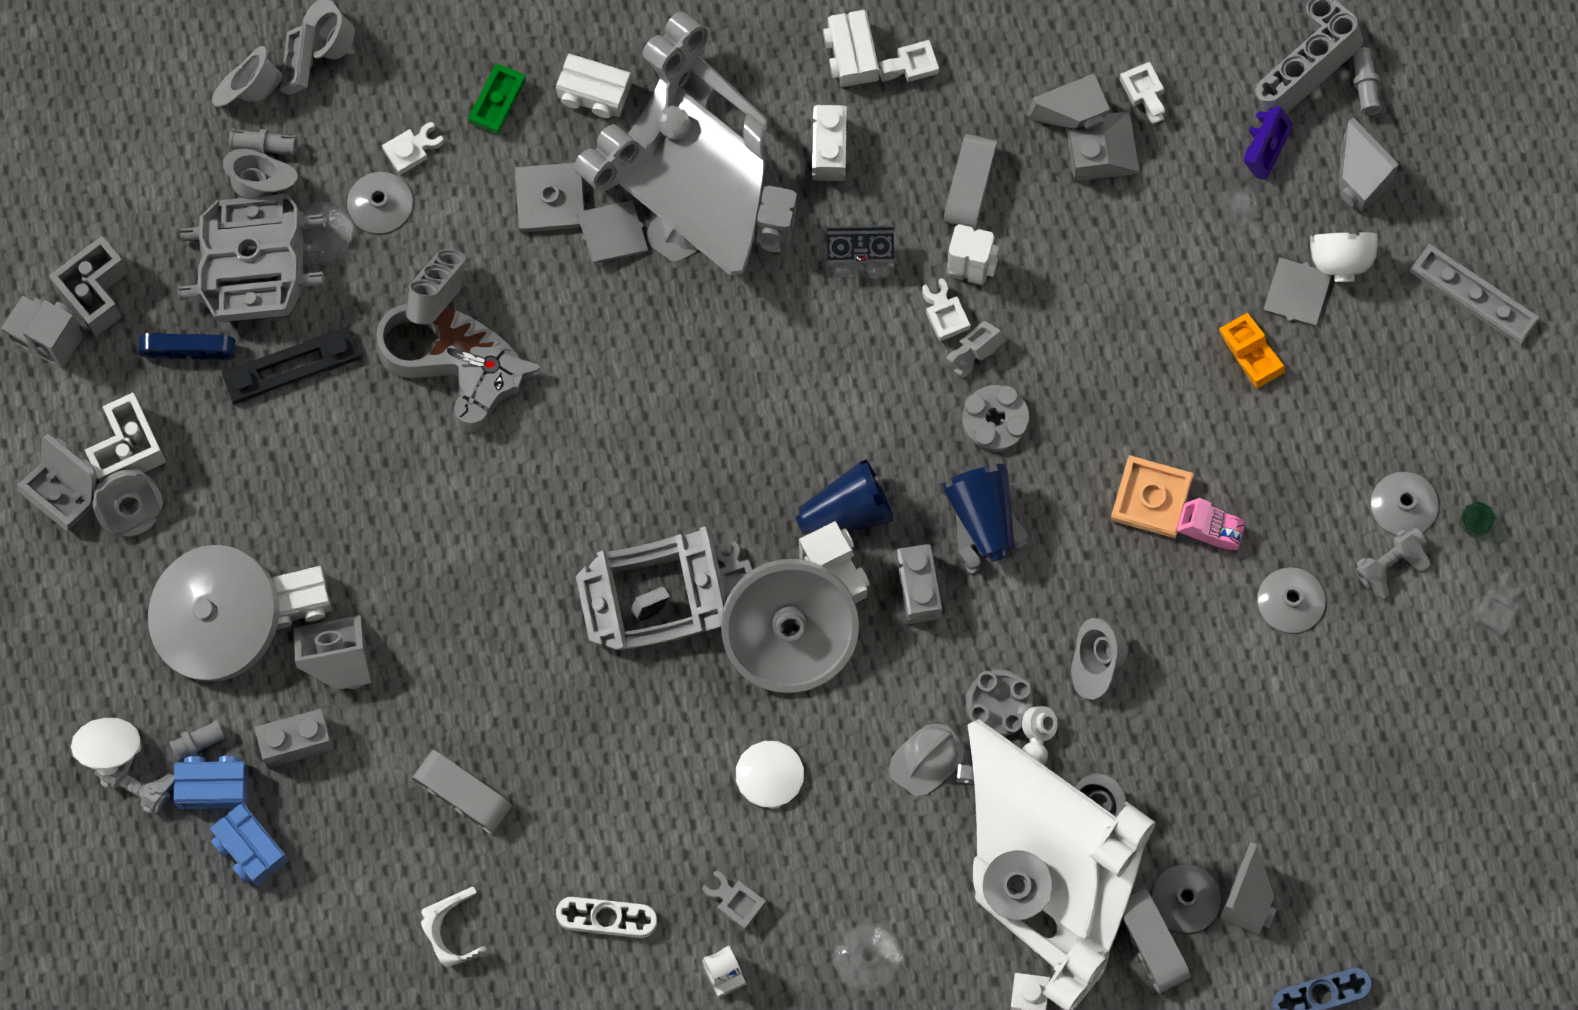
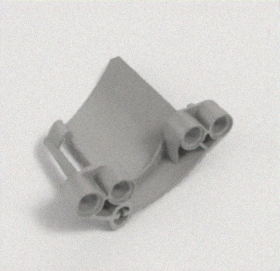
(702, 182)

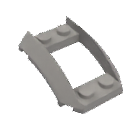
(701, 579)

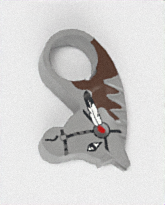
(472, 352)

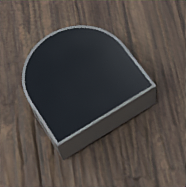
(650, 604)

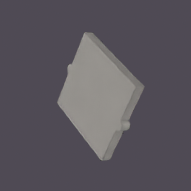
(612, 232)
(1297, 292)

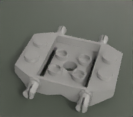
(277, 232)

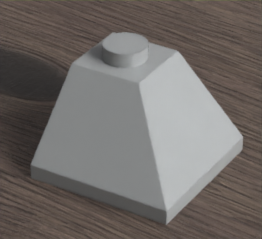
(1071, 105)
(1103, 150)
(1364, 167)
(334, 652)
(1250, 895)

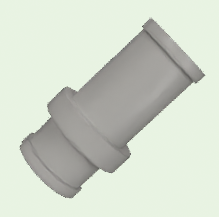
(196, 741)

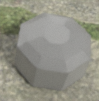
(674, 122)

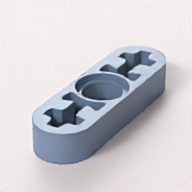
(1343, 979)

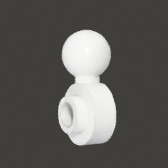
(1039, 726)

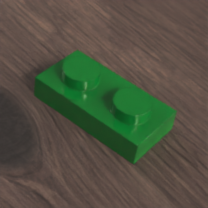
(497, 99)

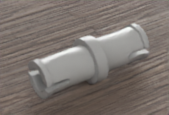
(1366, 81)
(263, 142)

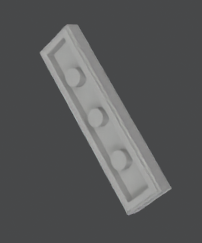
(1474, 294)

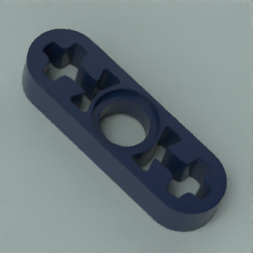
(182, 345)

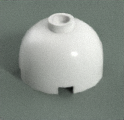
(1343, 254)

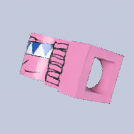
(1211, 525)

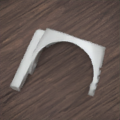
(432, 922)

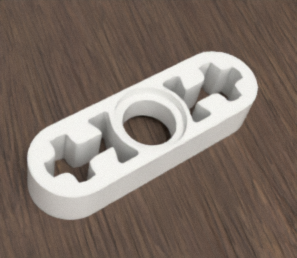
(581, 906)

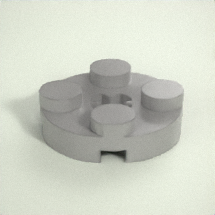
(1003, 401)
(125, 484)

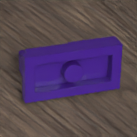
(1267, 141)

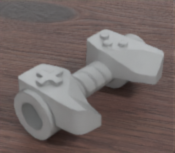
(1407, 546)
(153, 794)

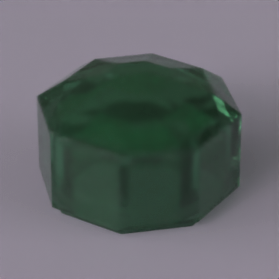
(1477, 519)

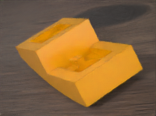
(1251, 350)

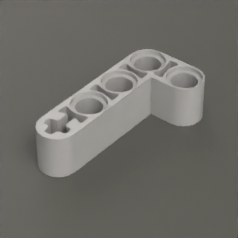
(1282, 87)

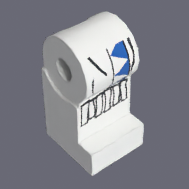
(723, 971)

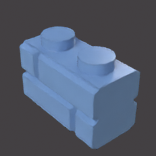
(210, 783)
(248, 844)

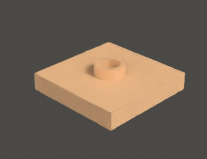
(1151, 496)

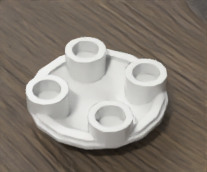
(106, 744)
(769, 774)

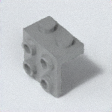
(60, 483)

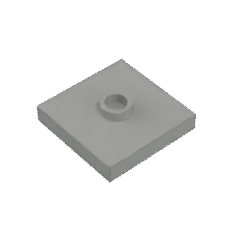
(548, 197)

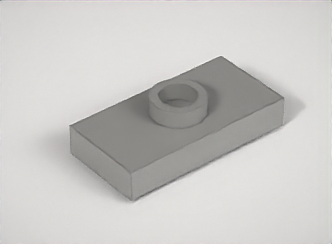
(297, 59)

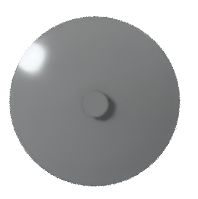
(213, 613)
(789, 625)

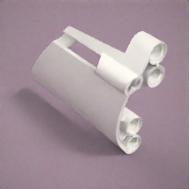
(1081, 843)

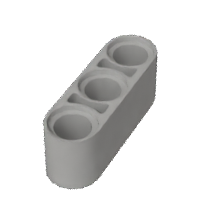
(970, 180)
(435, 286)
(463, 791)
(1155, 943)

